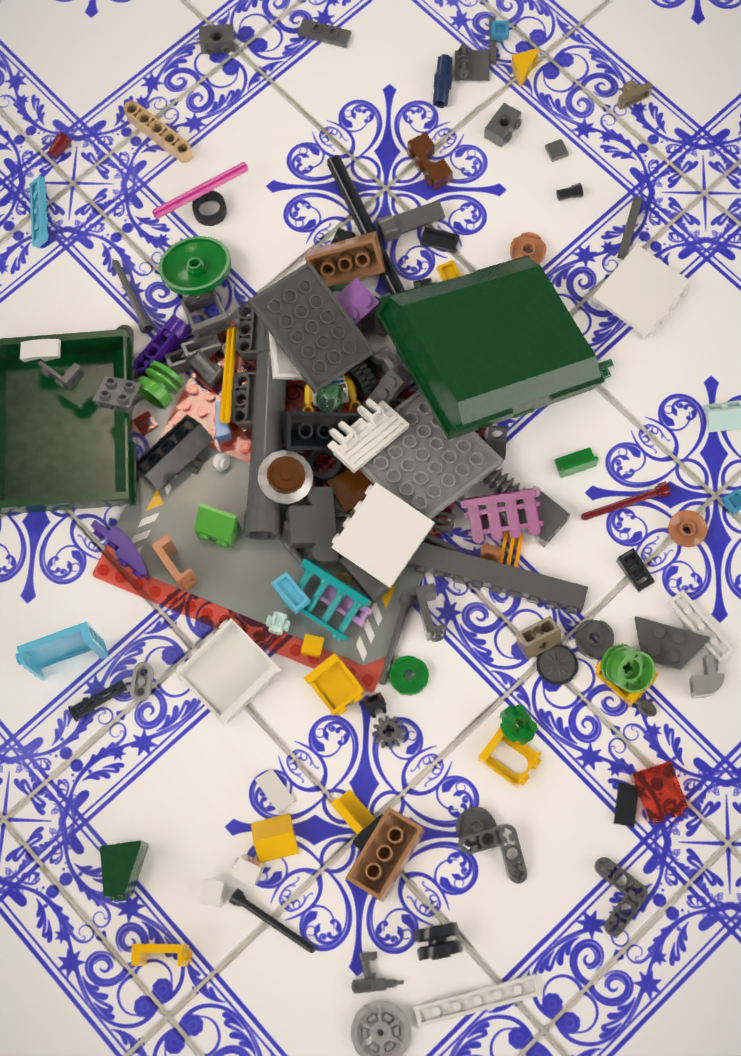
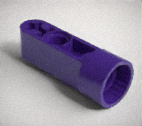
(166, 341)

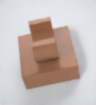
(490, 552)

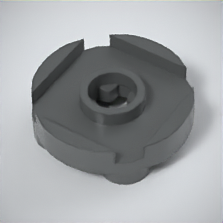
(594, 628)
(468, 818)

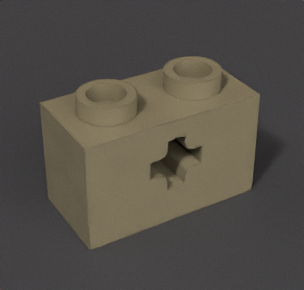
(538, 637)

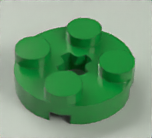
(413, 665)
(517, 715)

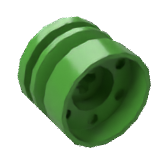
(159, 384)
(627, 668)

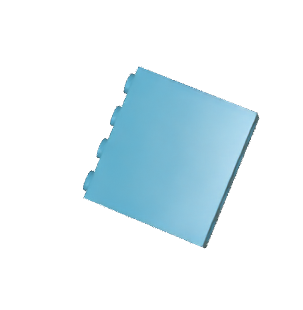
(60, 647)

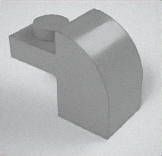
(707, 684)

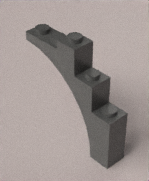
(391, 385)

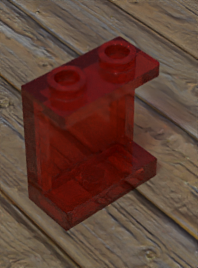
(659, 792)

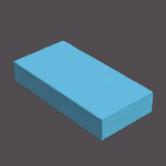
(290, 593)

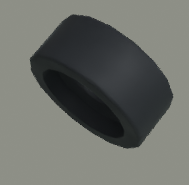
(210, 220)
(323, 478)

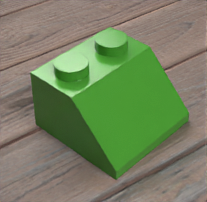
(216, 526)

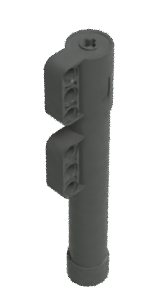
(263, 415)

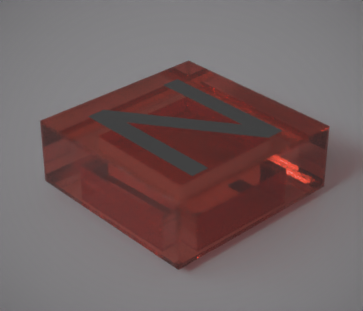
(145, 423)

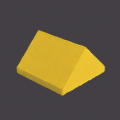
(274, 838)

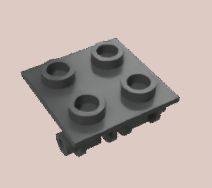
(471, 64)
(117, 394)

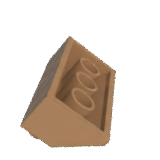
(348, 259)
(385, 854)

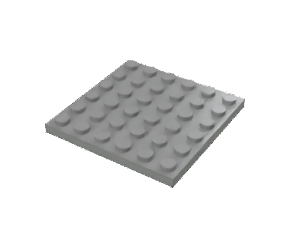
(425, 465)

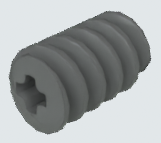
(500, 482)

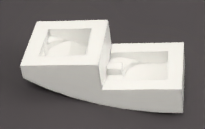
(40, 349)

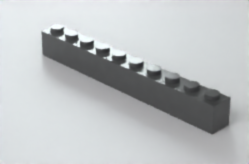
(499, 578)

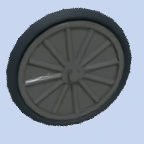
(557, 665)

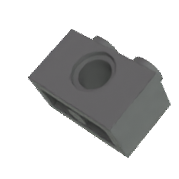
(210, 34)
(506, 116)

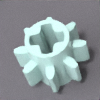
(278, 623)

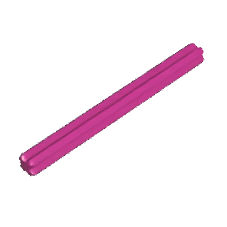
(200, 190)

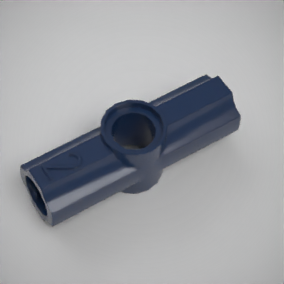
(442, 81)

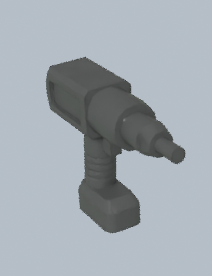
(370, 982)

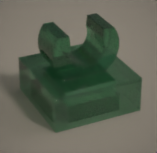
(603, 367)

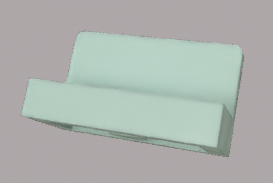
(723, 416)

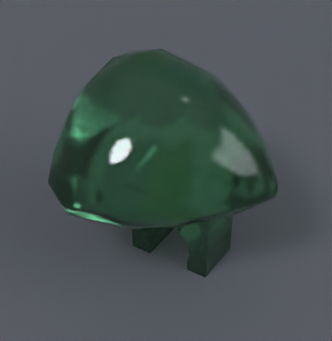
(330, 397)

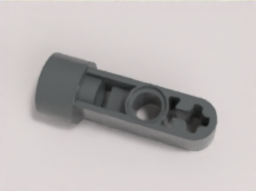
(391, 226)

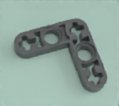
(498, 840)
(627, 898)

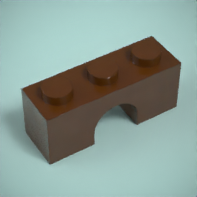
(435, 173)

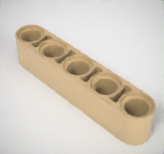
(162, 138)

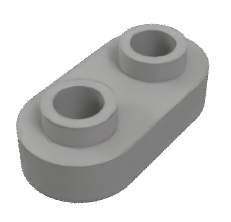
(141, 682)

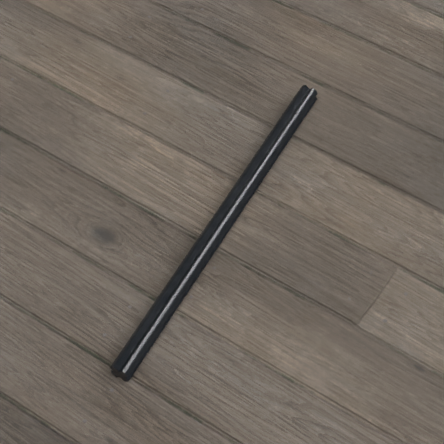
(362, 219)

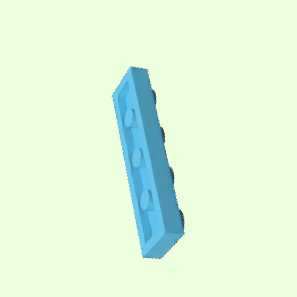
(38, 212)

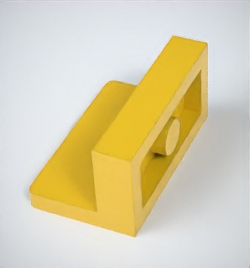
(353, 811)

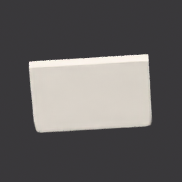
(275, 790)

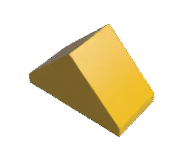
(523, 63)

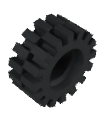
(363, 378)

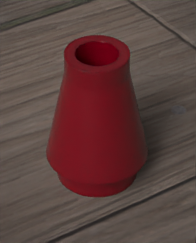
(59, 145)

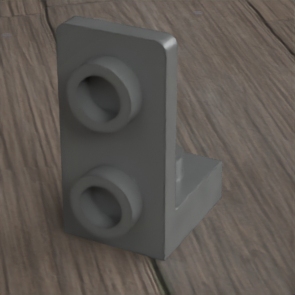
(69, 380)

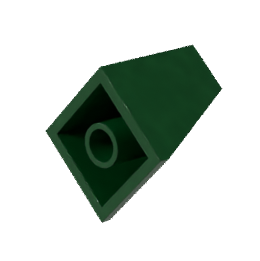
(121, 868)

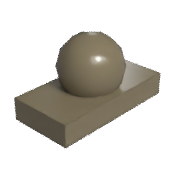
(633, 93)

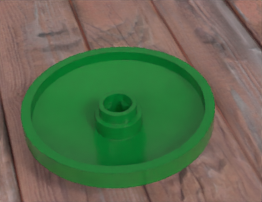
(195, 265)

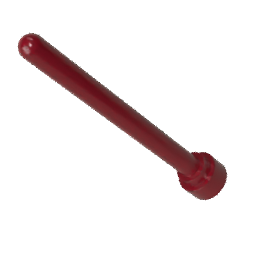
(661, 490)

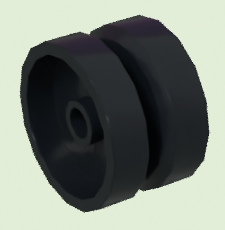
(438, 944)

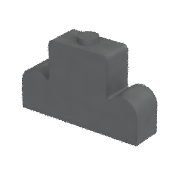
(313, 526)

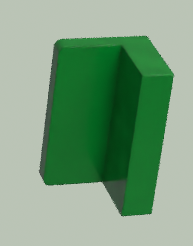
(576, 462)

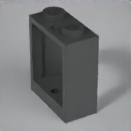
(213, 325)

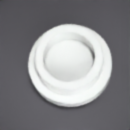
(221, 462)

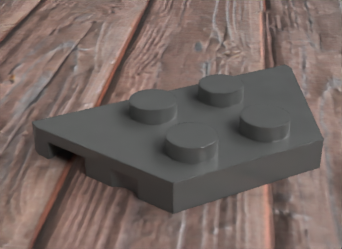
(668, 644)

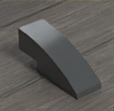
(179, 359)

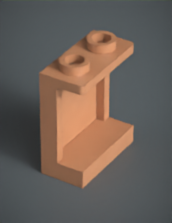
(164, 549)

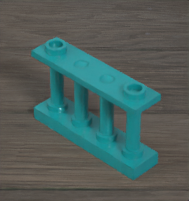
(343, 590)

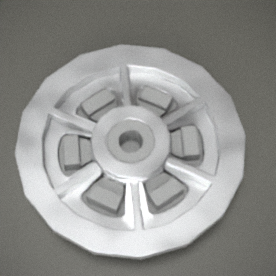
(380, 1030)

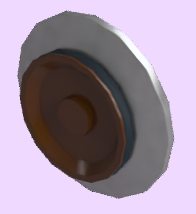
(285, 477)

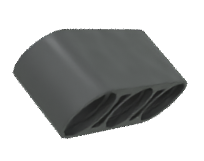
(366, 582)

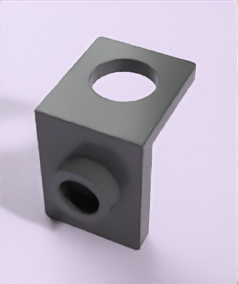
(498, 444)

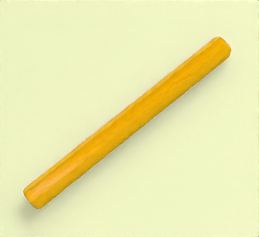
(228, 375)

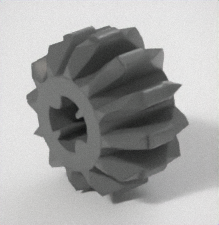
(383, 728)

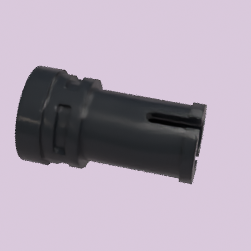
(573, 191)

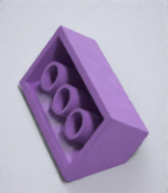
(357, 301)

